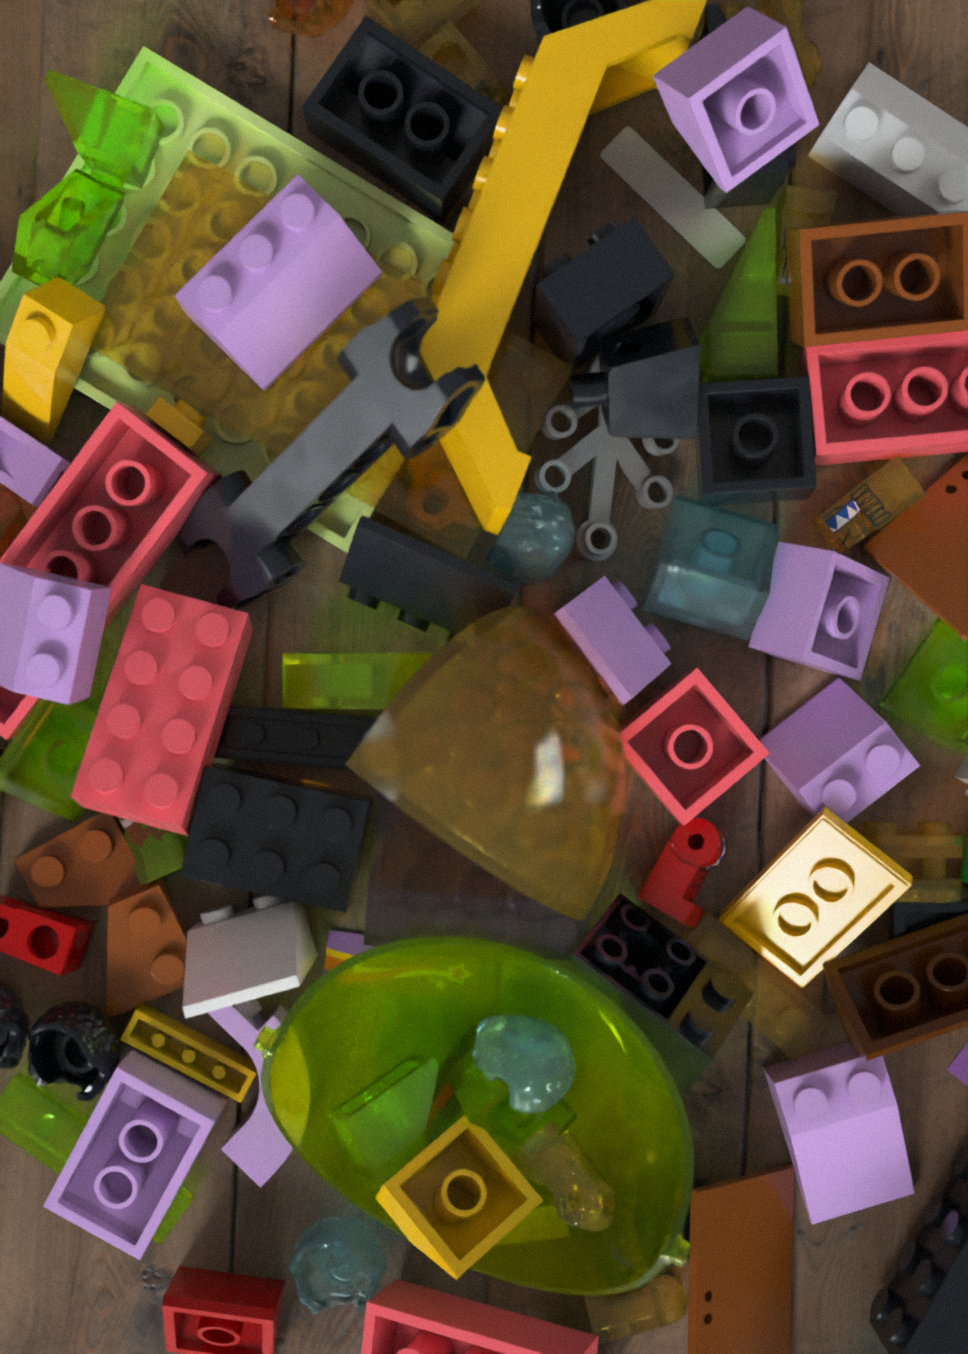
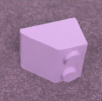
(738, 97)
(820, 610)
(49, 633)
(613, 639)
(837, 753)

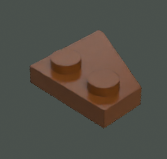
(81, 865)
(143, 947)

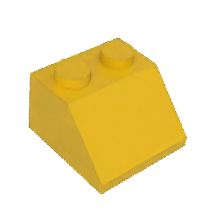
(458, 1197)

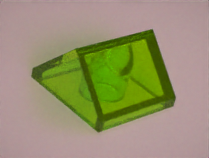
(934, 690)
(47, 755)

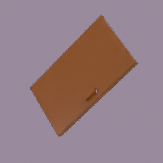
(929, 548)
(742, 1264)

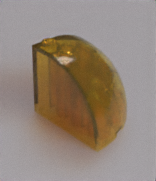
(508, 757)

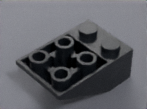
(663, 986)

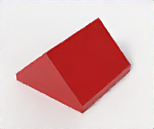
(221, 1312)

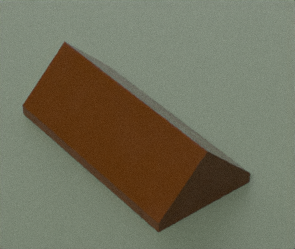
(903, 988)

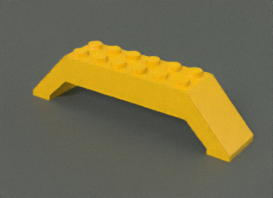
(511, 203)

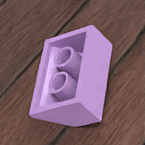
(279, 283)

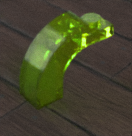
(346, 679)

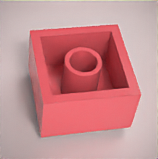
(689, 745)

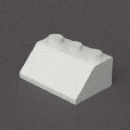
(896, 147)

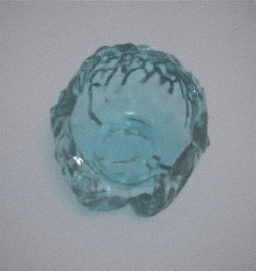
(533, 539)
(528, 1057)
(337, 1264)

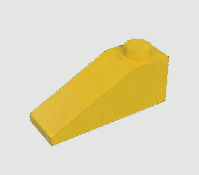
(47, 354)

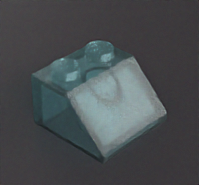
(712, 568)

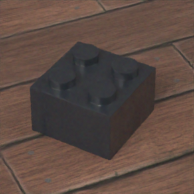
(755, 441)

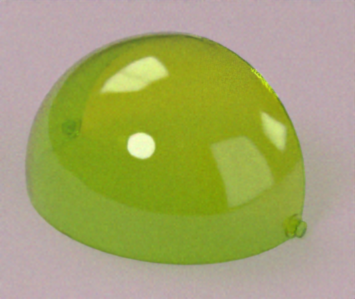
(428, 1002)

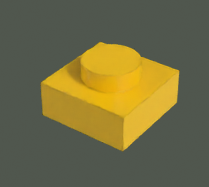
(182, 423)

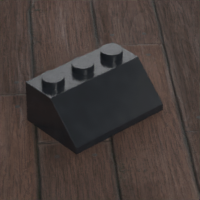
(402, 118)
(420, 580)

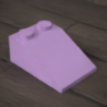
(841, 1130)
(135, 1152)

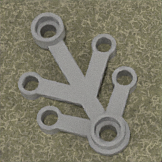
(606, 452)

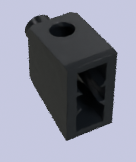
(645, 382)

